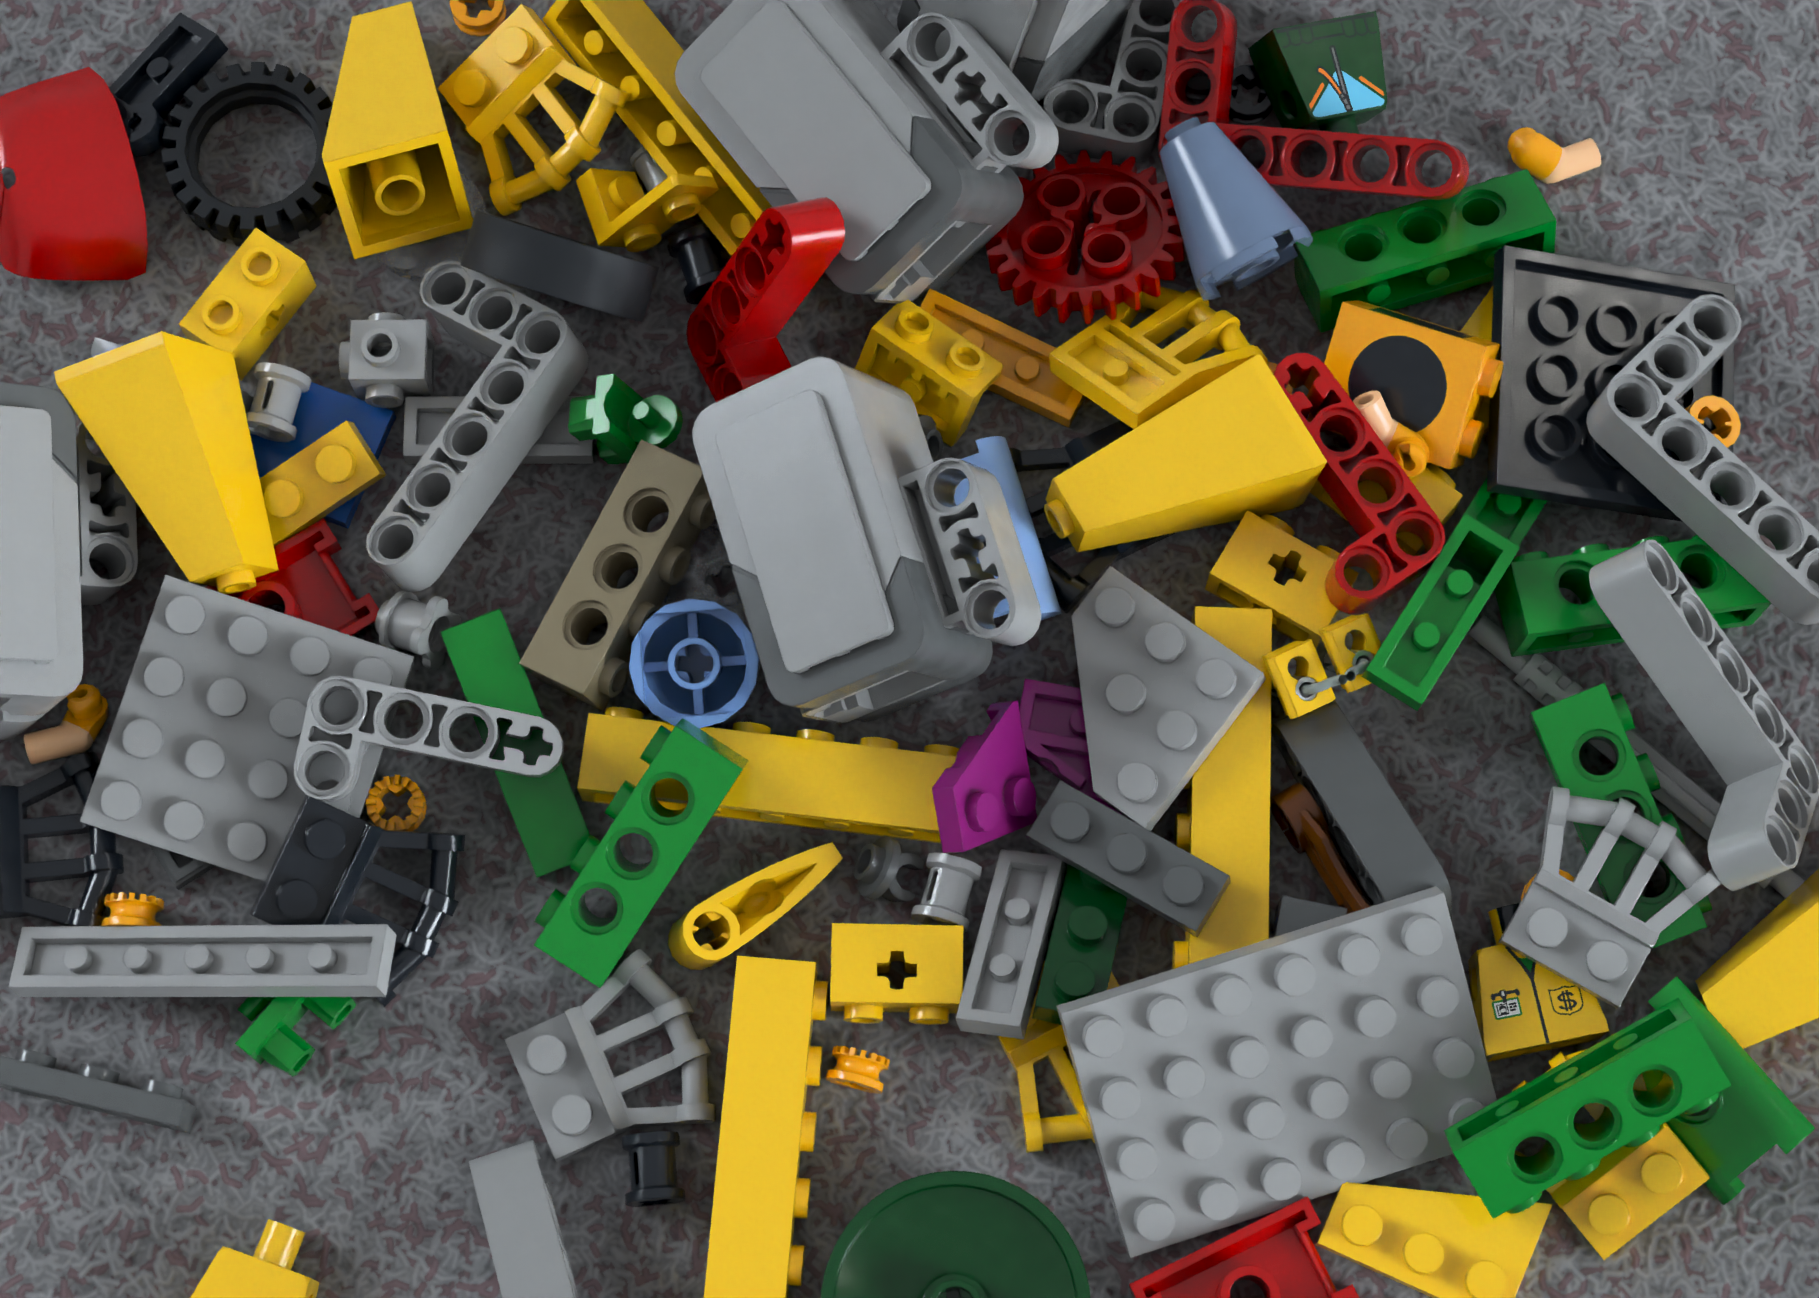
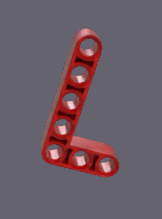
(1285, 145)

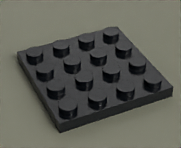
(1562, 340)

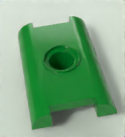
(1746, 1115)

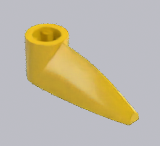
(748, 907)

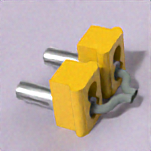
(1310, 684)

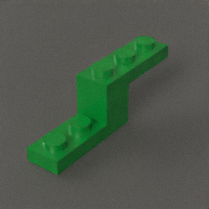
(1451, 595)

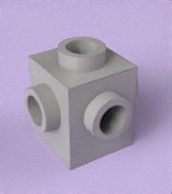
(388, 359)

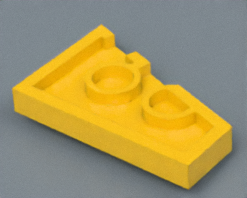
(1433, 1239)

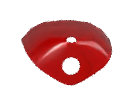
(75, 186)

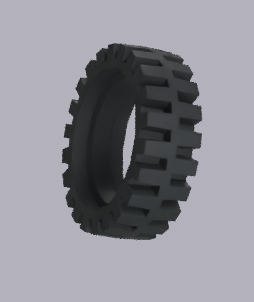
(205, 108)

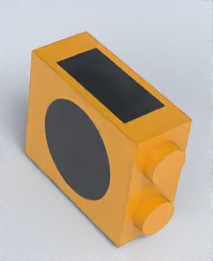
(1424, 372)

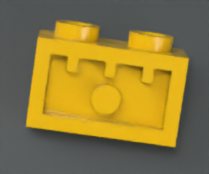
(930, 364)

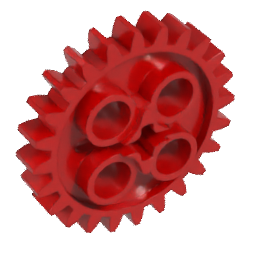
(1122, 252)

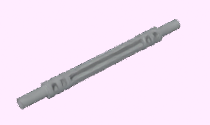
(1677, 791)

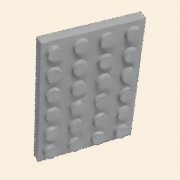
(1279, 1069)

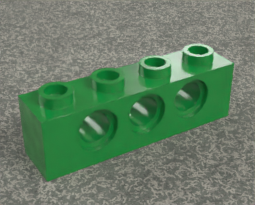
(1422, 247)
(1543, 621)
(1598, 716)
(596, 944)
(1601, 1075)

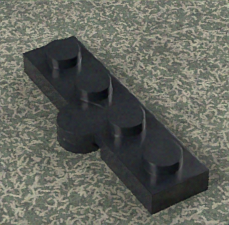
(161, 77)

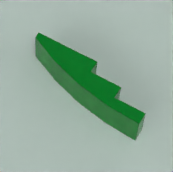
(492, 677)

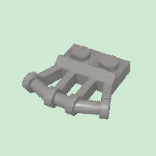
(1582, 934)
(573, 1082)

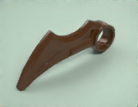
(1309, 833)

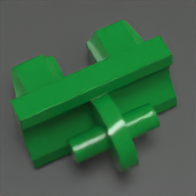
(622, 419)
(272, 1033)

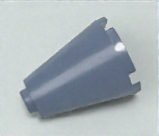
(1226, 210)

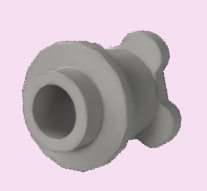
(415, 626)

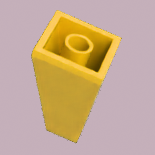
(390, 140)
(184, 450)
(1191, 466)
(1771, 973)

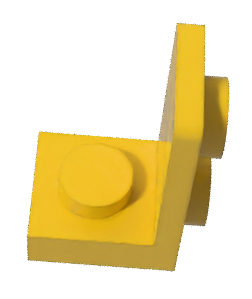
(633, 220)

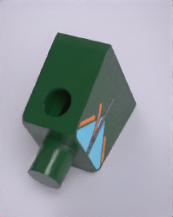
(1323, 73)

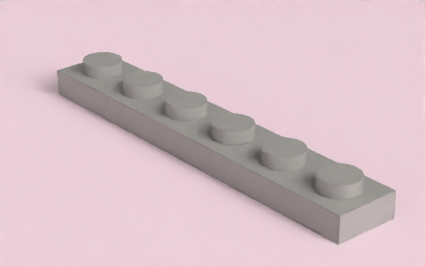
(204, 961)

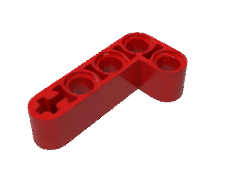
(759, 291)
(1364, 461)

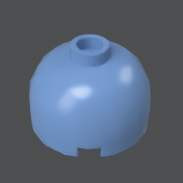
(694, 663)

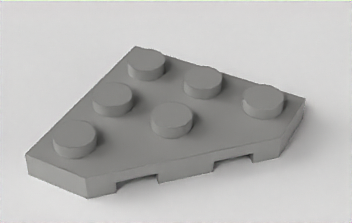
(1151, 695)

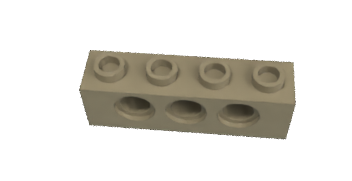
(620, 541)

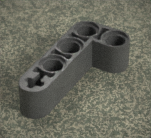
(1358, 806)

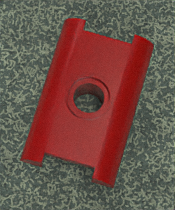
(312, 584)
(1269, 1252)

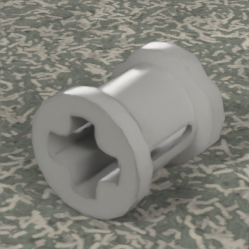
(276, 401)
(946, 890)

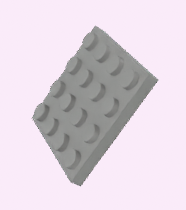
(216, 727)

